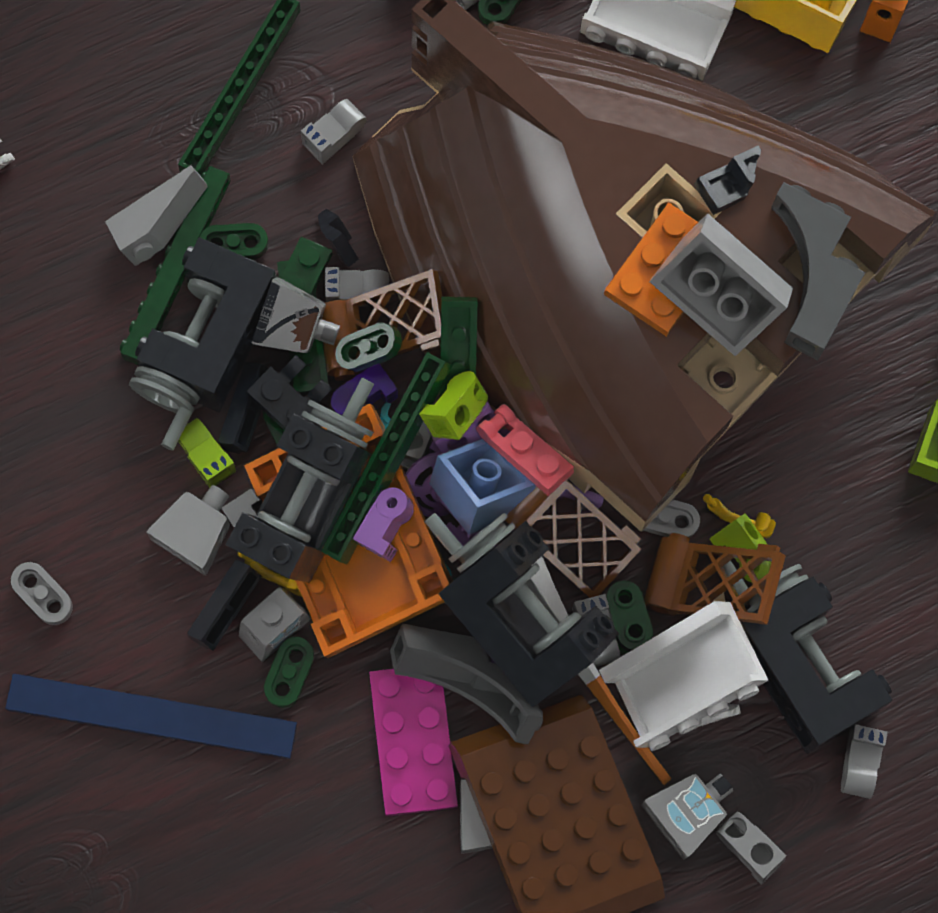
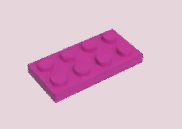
(412, 744)

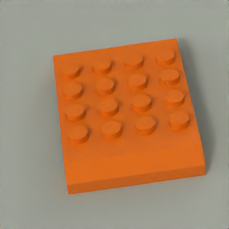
(368, 592)

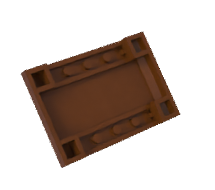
(560, 816)

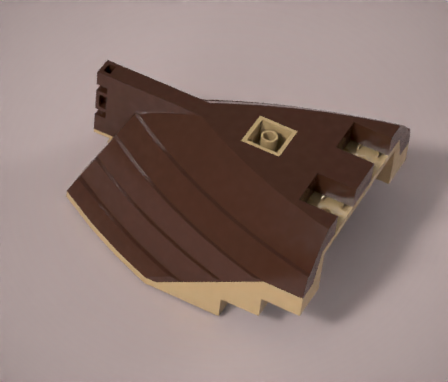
(533, 194)

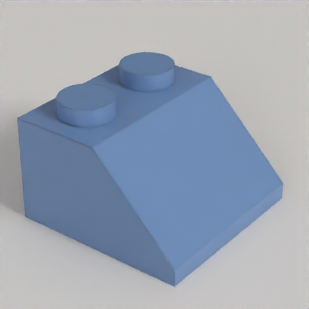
(478, 484)

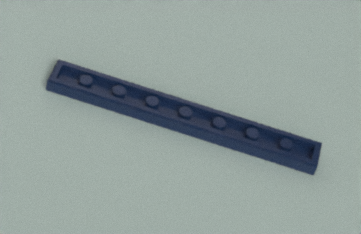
(151, 716)

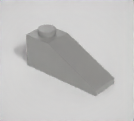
(155, 217)

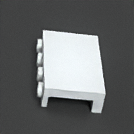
(663, 32)
(686, 674)

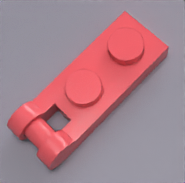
(525, 450)

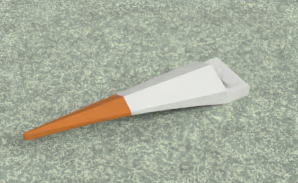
(544, 589)

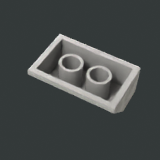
(722, 285)

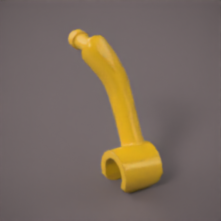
(763, 521)
(269, 575)

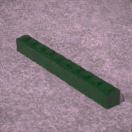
(240, 85)
(171, 273)
(387, 455)

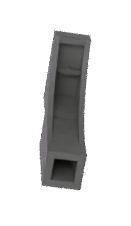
(826, 279)
(465, 668)

